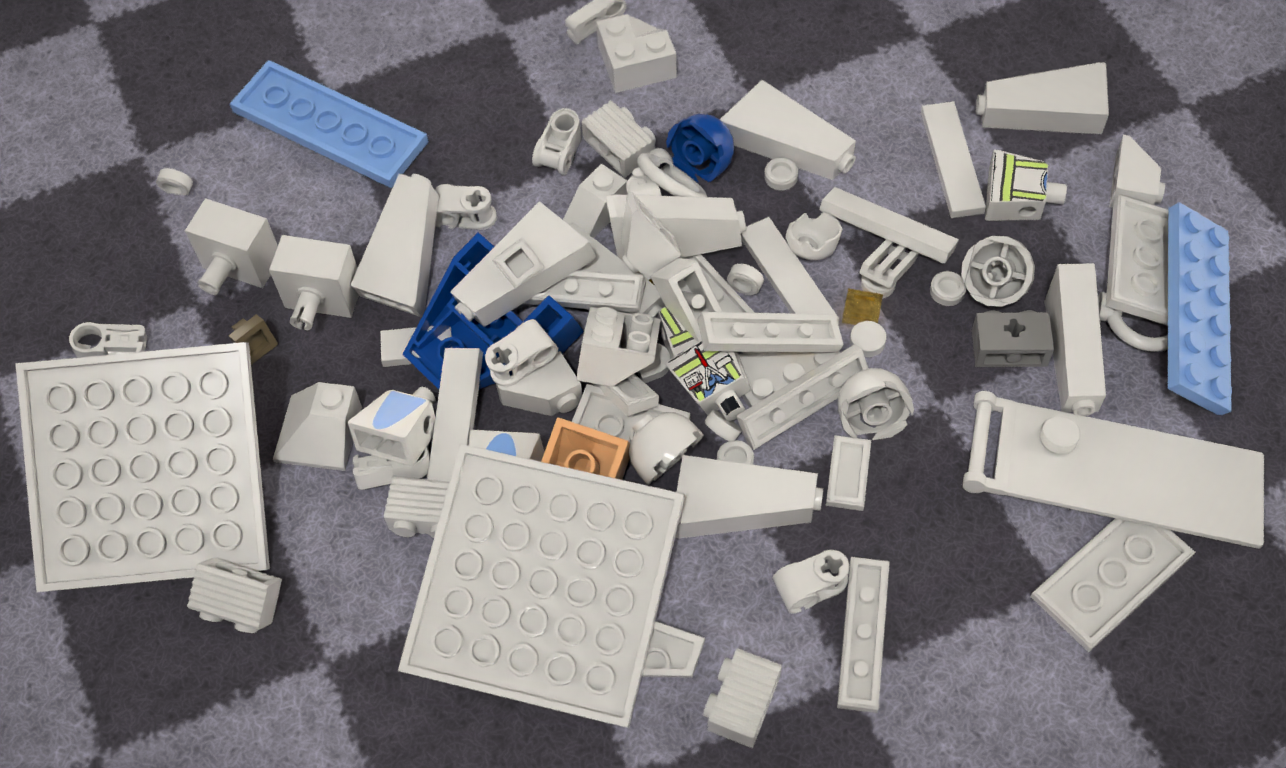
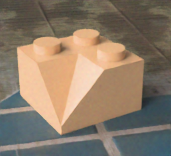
(586, 450)

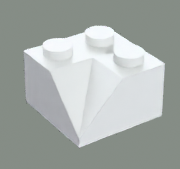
(635, 52)

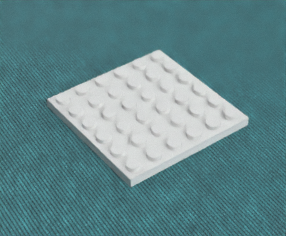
(141, 465)
(543, 585)

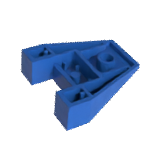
(442, 315)

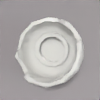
(820, 232)

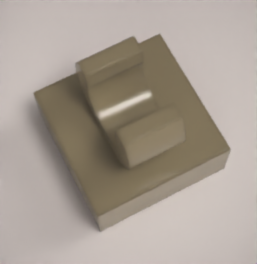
(256, 334)

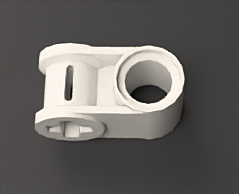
(557, 146)
(460, 204)
(522, 353)
(807, 583)

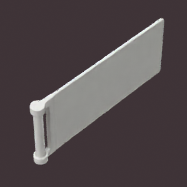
(1123, 473)

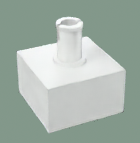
(231, 245)
(314, 278)

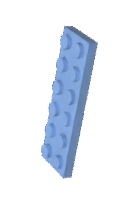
(329, 123)
(1198, 310)

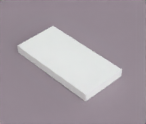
(1138, 260)
(1110, 578)

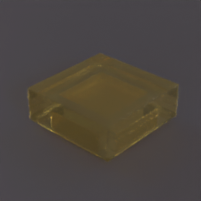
(861, 307)

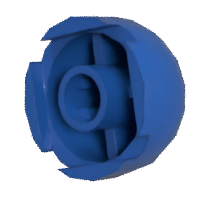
(701, 139)

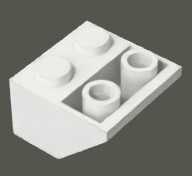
(616, 345)

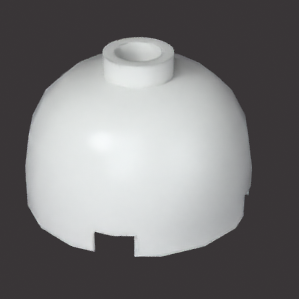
(998, 271)
(879, 398)
(661, 443)

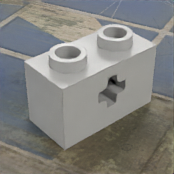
(1012, 339)

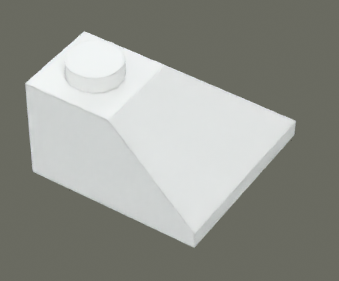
(318, 427)

